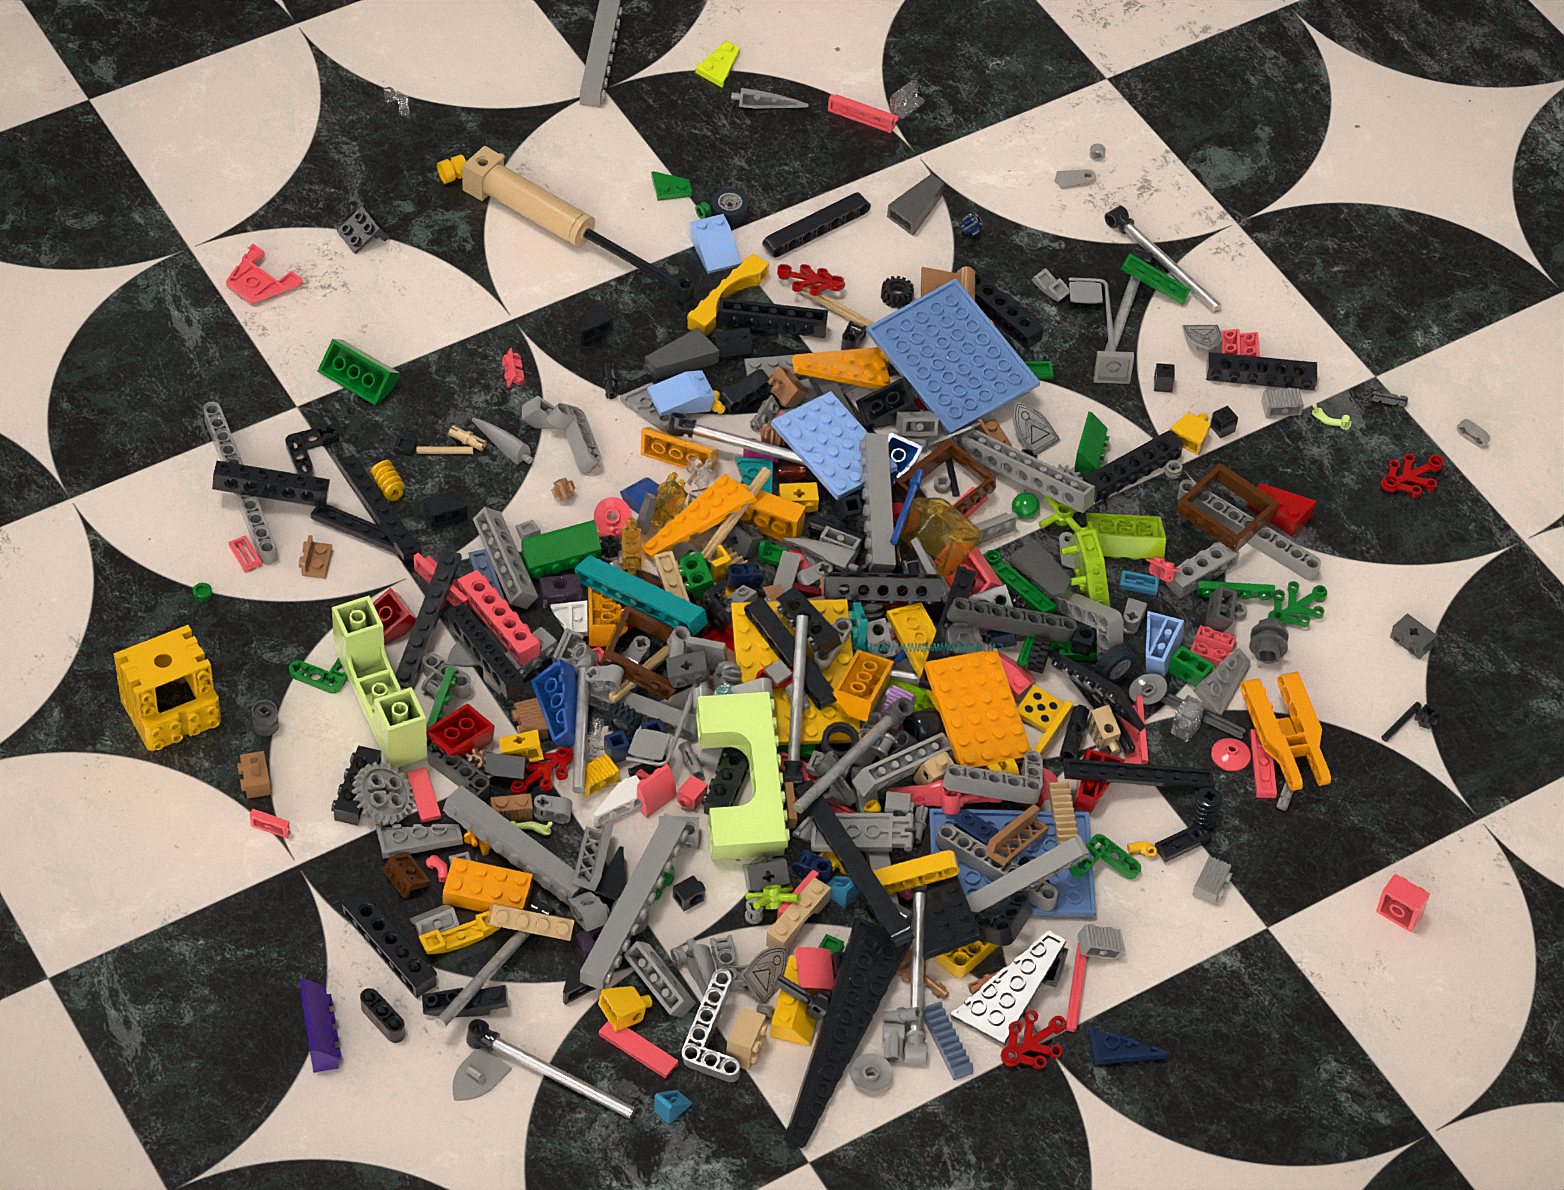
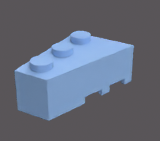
(1162, 641)

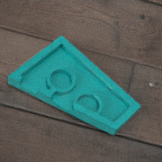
(751, 467)

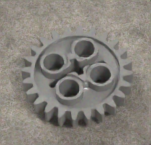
(383, 793)

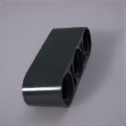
(745, 391)
(383, 1023)

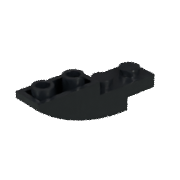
(479, 1005)

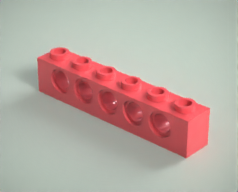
(499, 617)

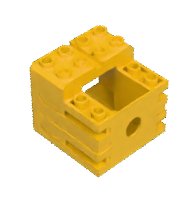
(159, 661)

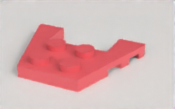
(254, 283)

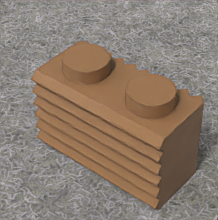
(530, 717)
(514, 807)

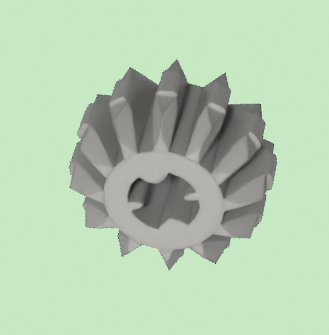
(728, 673)

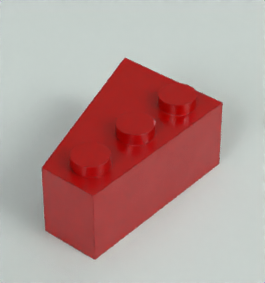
(1292, 509)
(1089, 793)

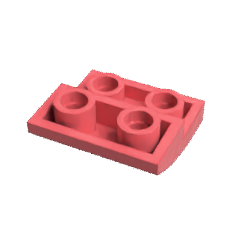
(1240, 344)
(1213, 644)
(656, 790)
(814, 968)

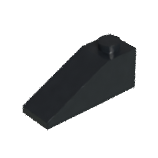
(613, 880)

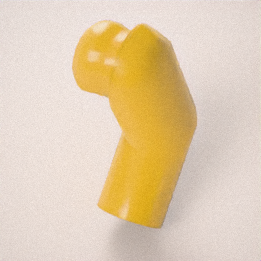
(717, 405)
(1143, 847)

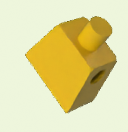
(1192, 431)
(623, 1006)

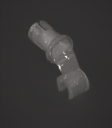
(402, 100)
(594, 737)

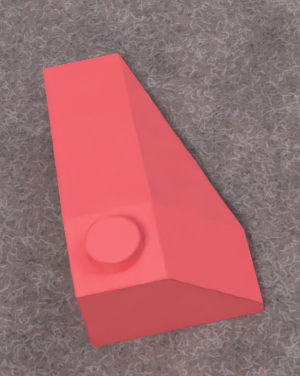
(1017, 676)

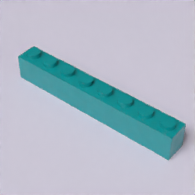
(640, 595)

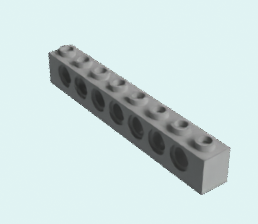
(1028, 470)

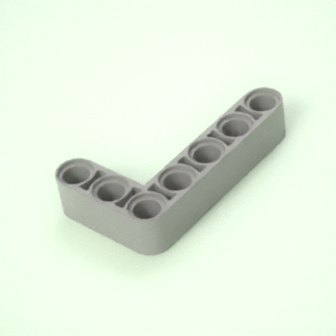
(1097, 615)
(999, 785)
(707, 1028)

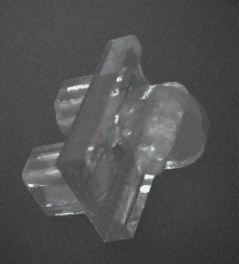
(699, 473)

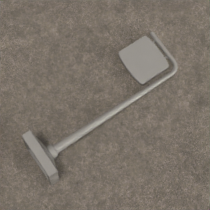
(1109, 365)
(653, 744)

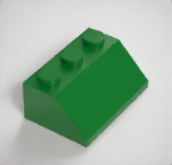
(1091, 446)

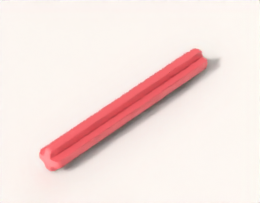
(1076, 991)

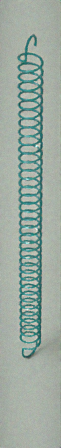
(930, 647)

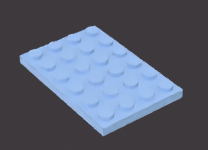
(826, 442)

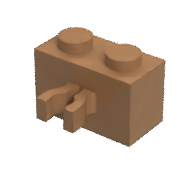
(787, 387)
(255, 774)

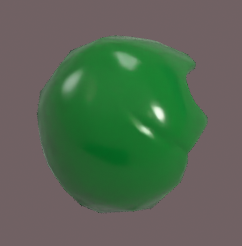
(1025, 505)

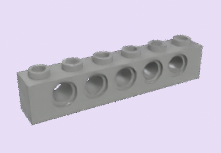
(505, 558)
(900, 764)

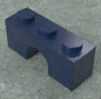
(617, 744)

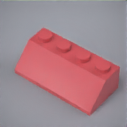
(985, 575)

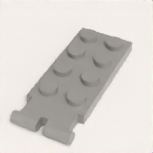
(871, 832)

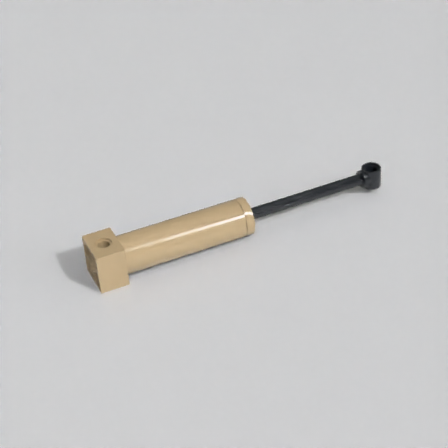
(487, 176)

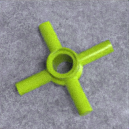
(1061, 515)
(773, 896)

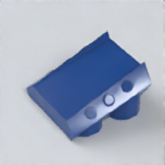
(635, 493)

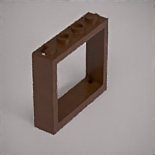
(938, 457)
(1242, 488)
(632, 670)

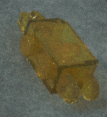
(670, 500)
(631, 546)

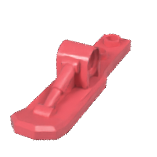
(936, 795)

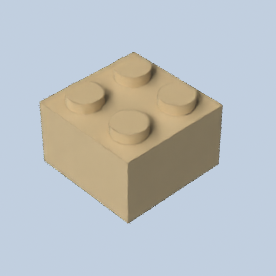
(747, 1037)

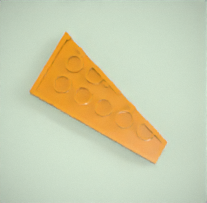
(854, 367)

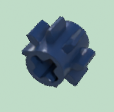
(972, 224)

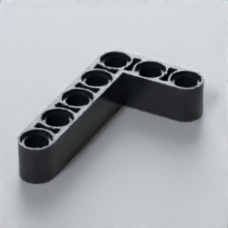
(1009, 923)

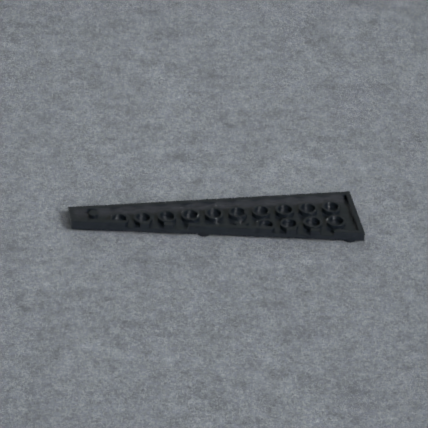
(859, 986)

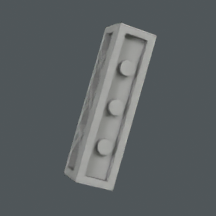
(997, 526)
(600, 850)

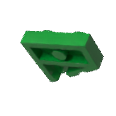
(670, 186)

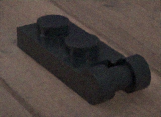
(1182, 842)

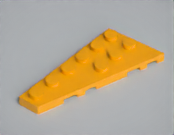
(700, 515)

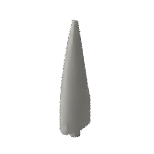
(759, 99)
(506, 442)
(838, 556)
(700, 965)

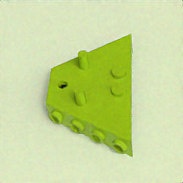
(1089, 564)

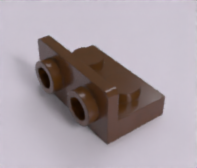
(405, 874)

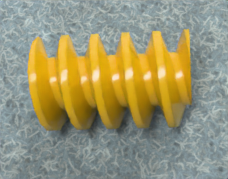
(388, 480)

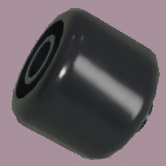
(924, 724)

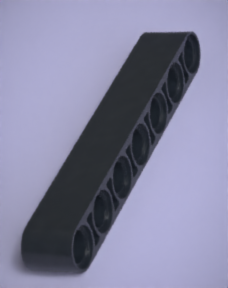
(816, 224)
(783, 645)

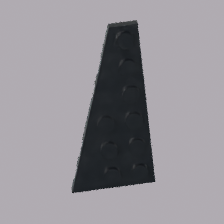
(1099, 687)
(947, 919)

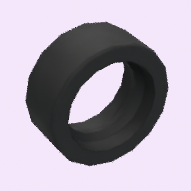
(838, 727)

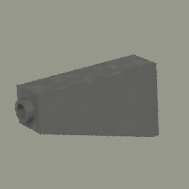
(916, 204)
(682, 355)

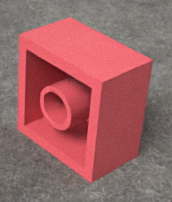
(1403, 902)

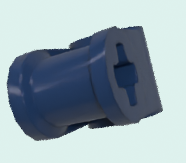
(743, 574)
(809, 861)

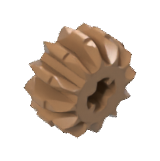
(770, 436)

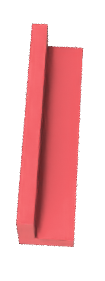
(862, 113)
(426, 567)
(1140, 755)

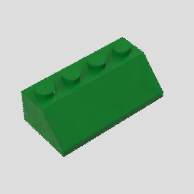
(358, 371)
(560, 549)

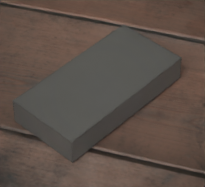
(646, 513)

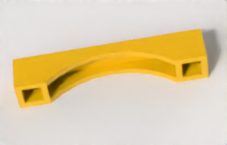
(748, 274)

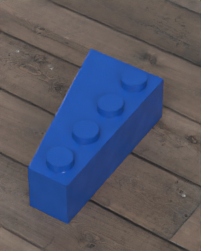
(558, 701)

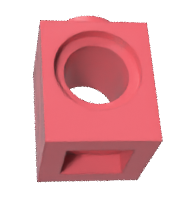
(691, 793)

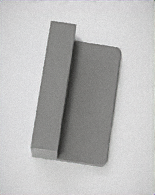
(440, 918)

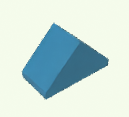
(842, 890)
(670, 1105)

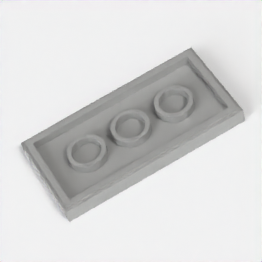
(929, 565)

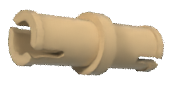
(467, 438)

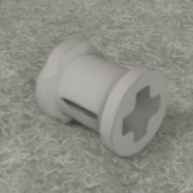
(757, 914)

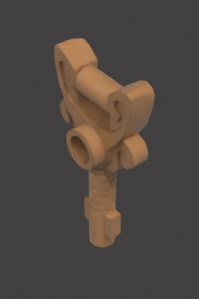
(937, 989)

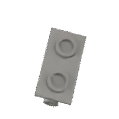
(765, 413)

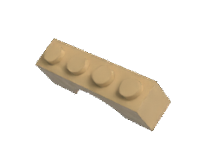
(530, 921)
(786, 928)

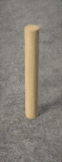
(444, 450)

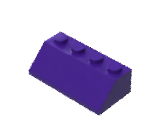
(319, 1026)

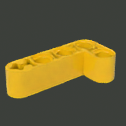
(965, 957)

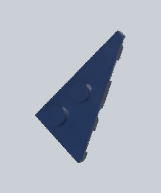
(1117, 1049)

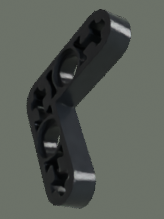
(303, 444)

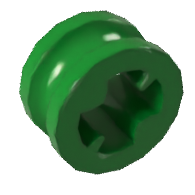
(703, 210)

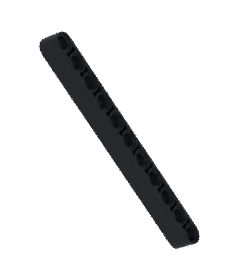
(857, 868)

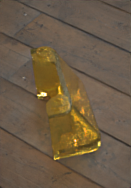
(941, 531)

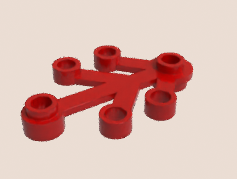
(810, 278)
(1392, 483)
(562, 756)
(1030, 1042)

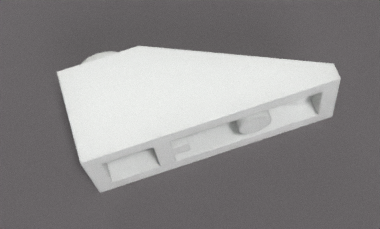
(619, 801)

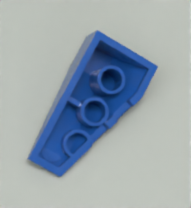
(903, 453)

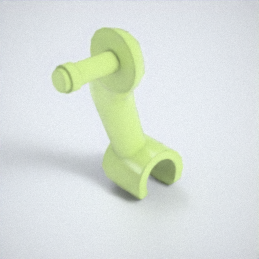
(1344, 422)
(540, 828)

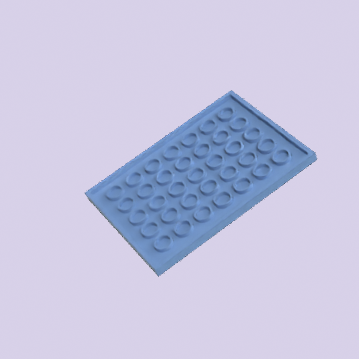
(952, 356)
(1075, 894)

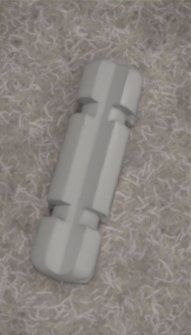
(1285, 798)

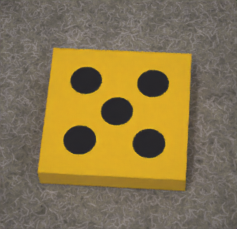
(1039, 708)

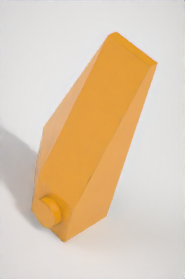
(602, 618)

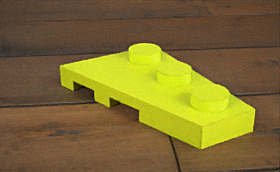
(718, 63)

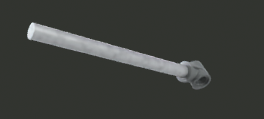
(889, 719)

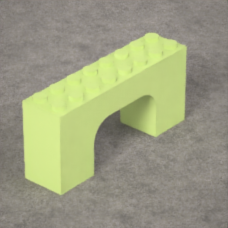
(391, 712)
(749, 725)

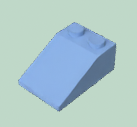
(714, 243)
(682, 394)

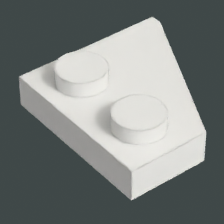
(573, 616)

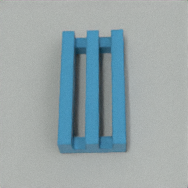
(1139, 583)

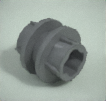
(1269, 640)

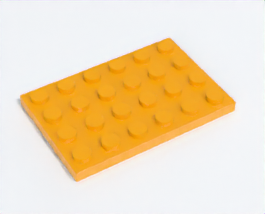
(977, 708)

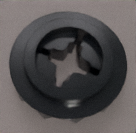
(1017, 599)

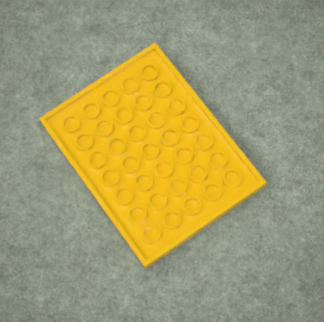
(754, 654)

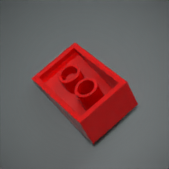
(394, 615)
(462, 731)

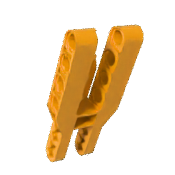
(1279, 735)

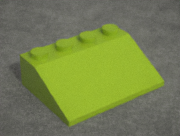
(1128, 535)

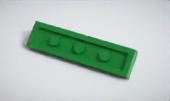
(1155, 279)
(1244, 590)
(1034, 598)
(442, 699)

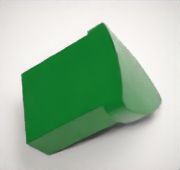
(770, 553)

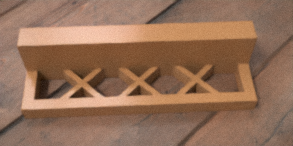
(1011, 835)

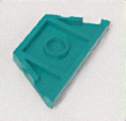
(859, 627)

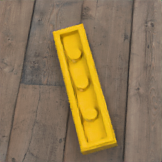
(1054, 728)

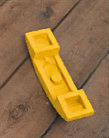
(459, 936)

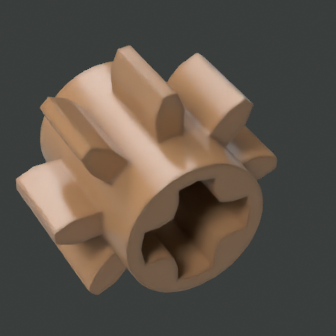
(563, 489)
(479, 755)

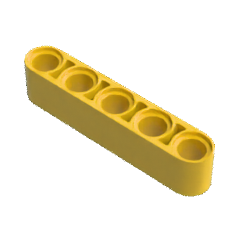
(918, 871)

